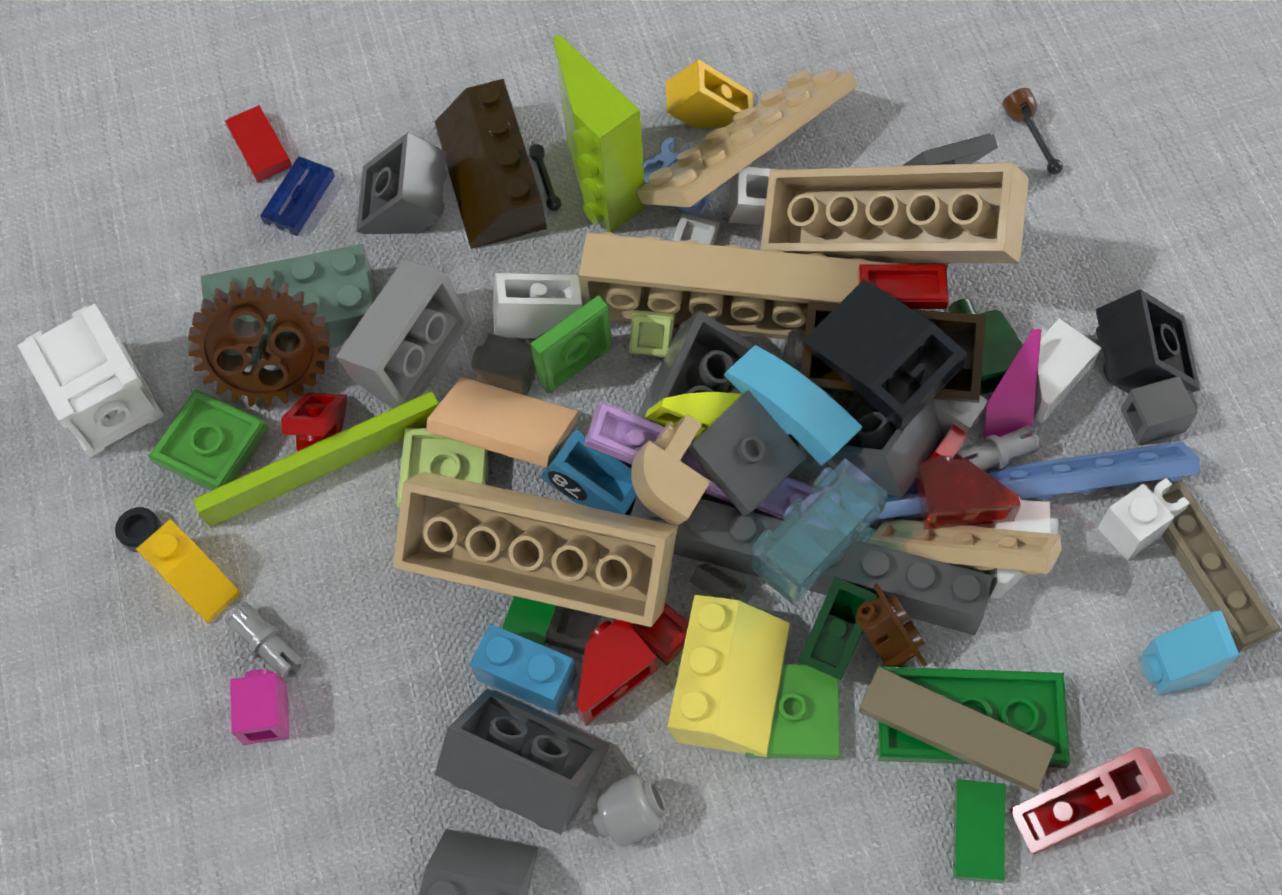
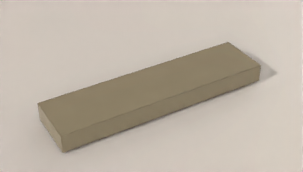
(1216, 572)
(957, 730)

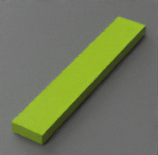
(314, 461)

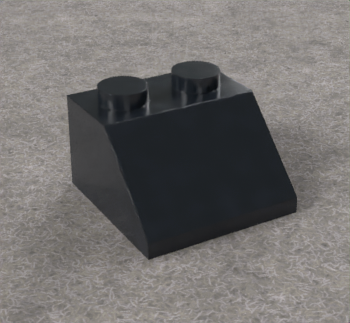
(1144, 343)

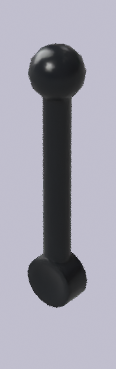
(537, 154)

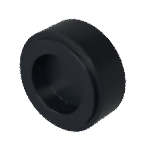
(136, 527)

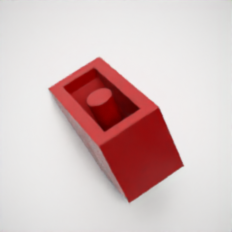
(612, 667)

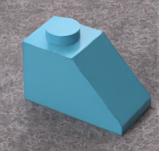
(1189, 654)

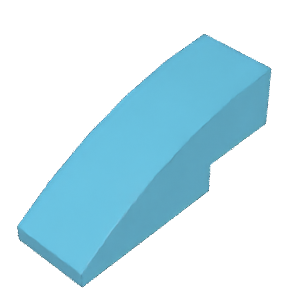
(794, 403)

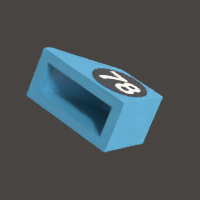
(590, 476)

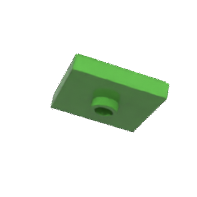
(572, 344)
(208, 441)
(805, 716)

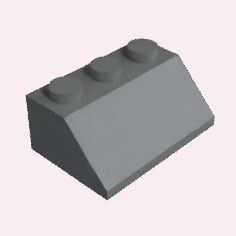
(405, 334)

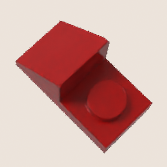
(314, 418)

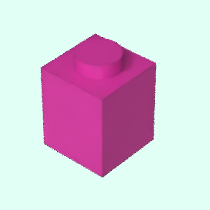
(259, 707)

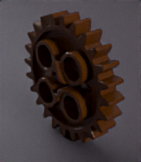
(220, 329)

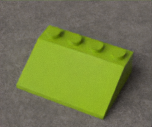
(601, 138)

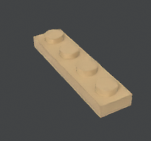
(972, 546)

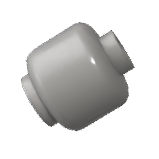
(629, 810)

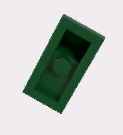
(836, 629)

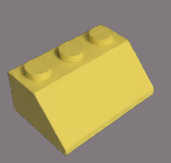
(728, 677)

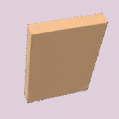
(502, 421)

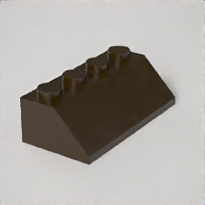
(489, 166)
(963, 328)

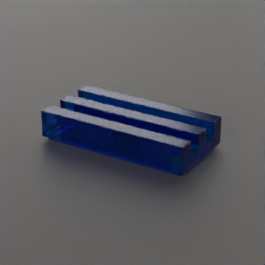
(303, 199)

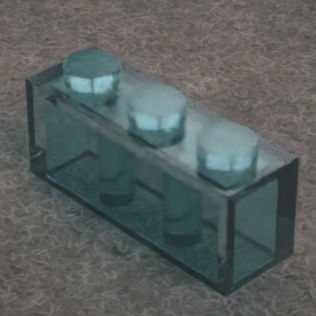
(817, 530)

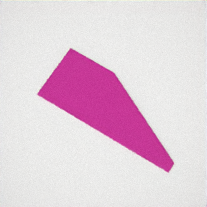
(1014, 397)

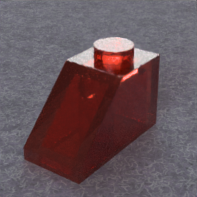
(962, 494)

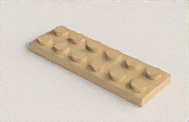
(745, 139)

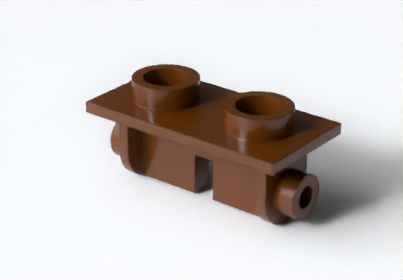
(884, 626)

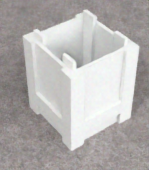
(90, 380)

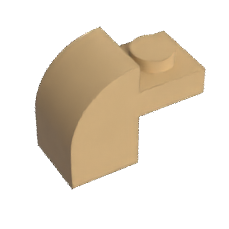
(664, 481)

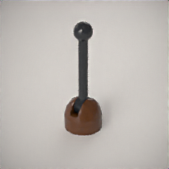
(1021, 108)

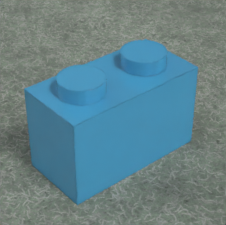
(523, 669)

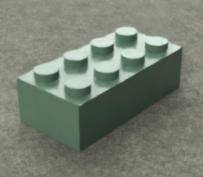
(333, 279)

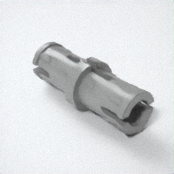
(997, 451)
(265, 641)

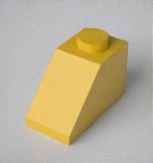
(705, 97)
(188, 571)

